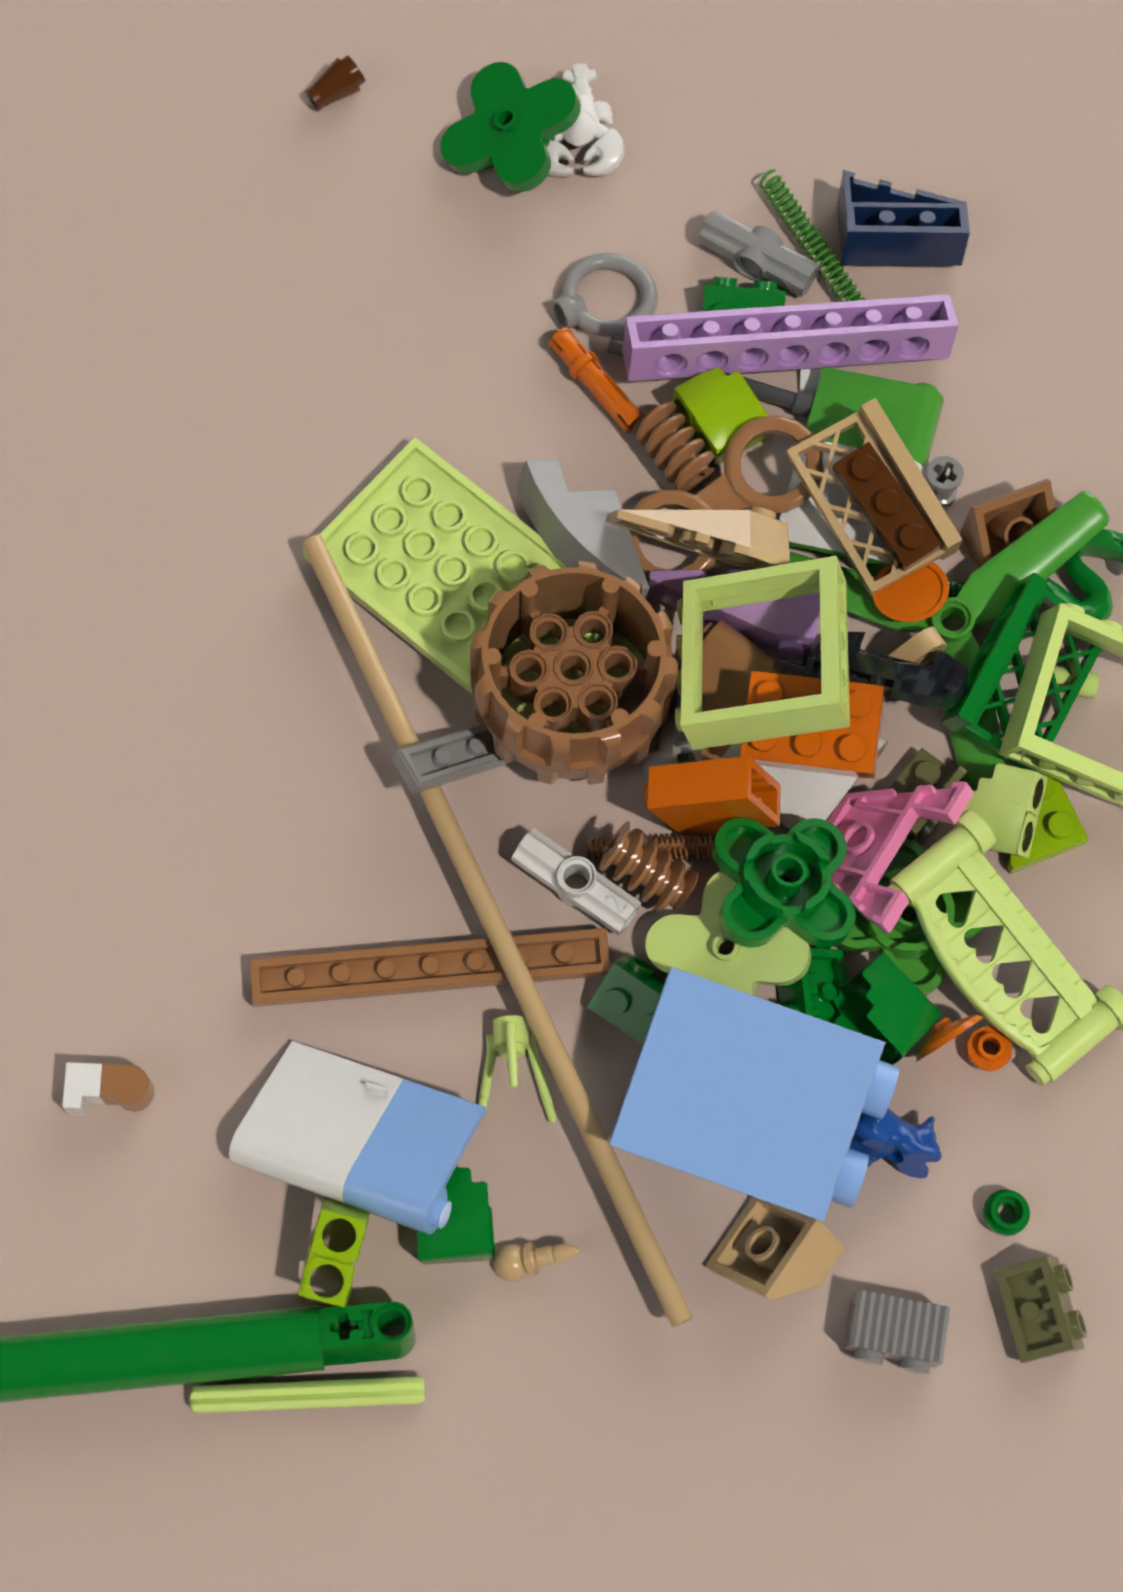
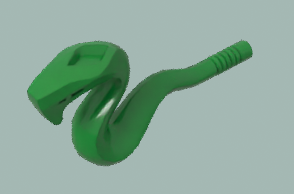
(1096, 592)

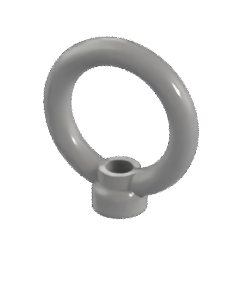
(571, 308)

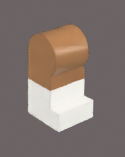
(105, 1085)

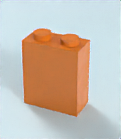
(710, 792)

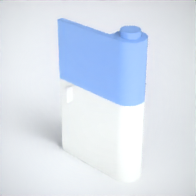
(357, 1136)

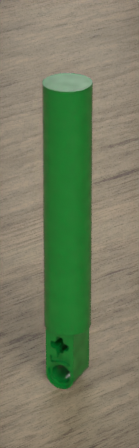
(199, 1349)

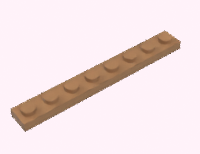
(423, 967)

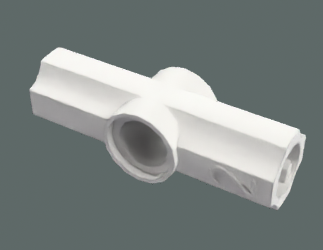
(554, 864)

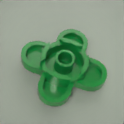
(510, 126)
(783, 882)

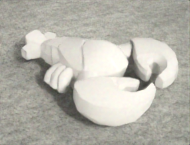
(608, 147)

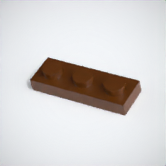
(886, 506)

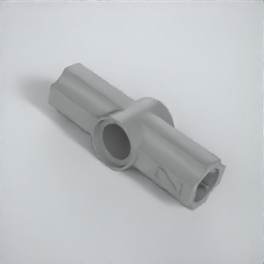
(758, 253)

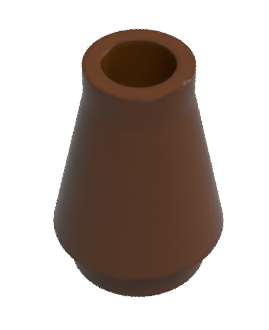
(335, 83)

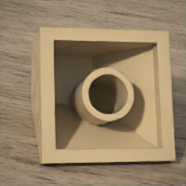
(775, 1251)

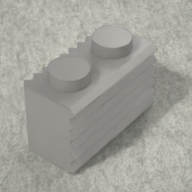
(896, 1330)

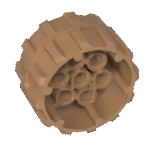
(601, 607)

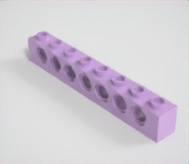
(789, 337)

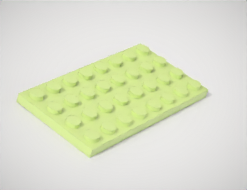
(431, 553)

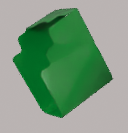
(886, 1007)
(469, 1229)

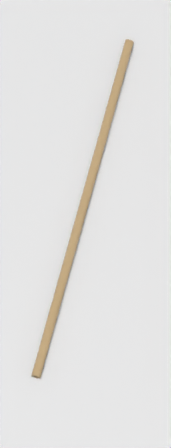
(504, 946)

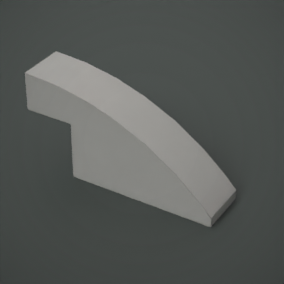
(575, 522)

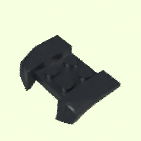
(924, 685)

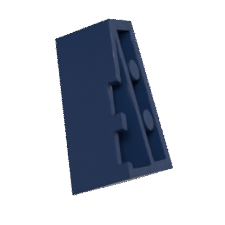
(899, 227)

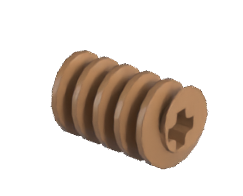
(672, 447)
(648, 868)

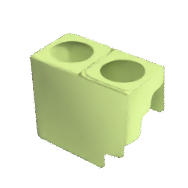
(1010, 807)

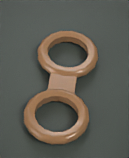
(731, 489)

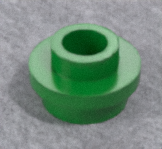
(1016, 1203)

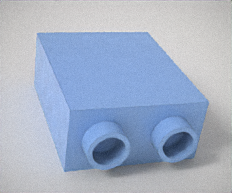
(753, 1096)

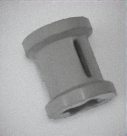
(937, 472)

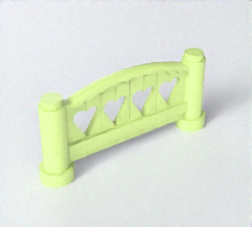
(1079, 1015)

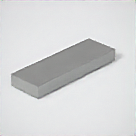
(447, 758)

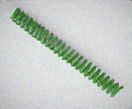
(852, 289)

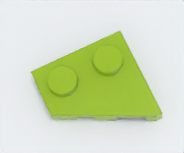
(1056, 829)

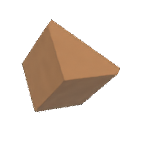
(1006, 518)

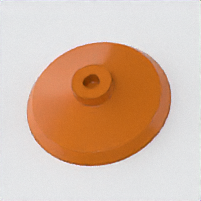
(914, 596)
(944, 1032)

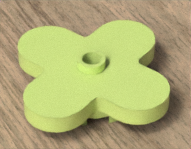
(695, 944)

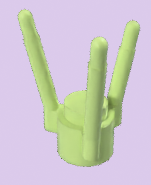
(511, 1040)

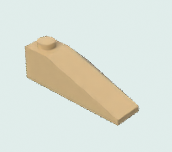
(734, 537)

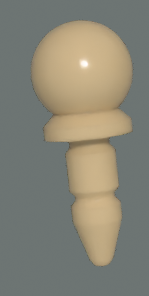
(514, 1261)

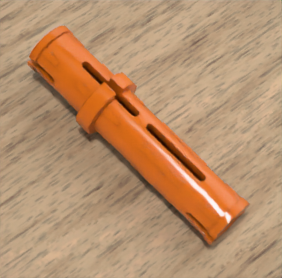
(585, 367)

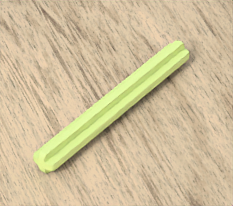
(307, 1394)

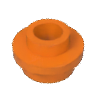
(980, 1058)

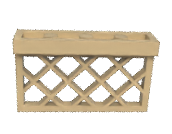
(877, 429)

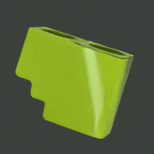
(717, 409)
(323, 1255)

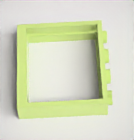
(777, 717)
(1020, 739)

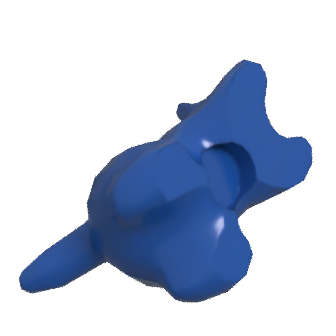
(899, 1141)

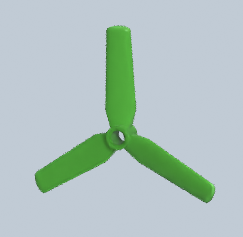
(982, 598)

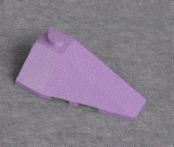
(777, 625)

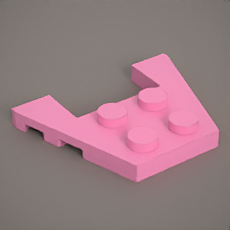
(874, 829)

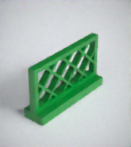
(994, 657)

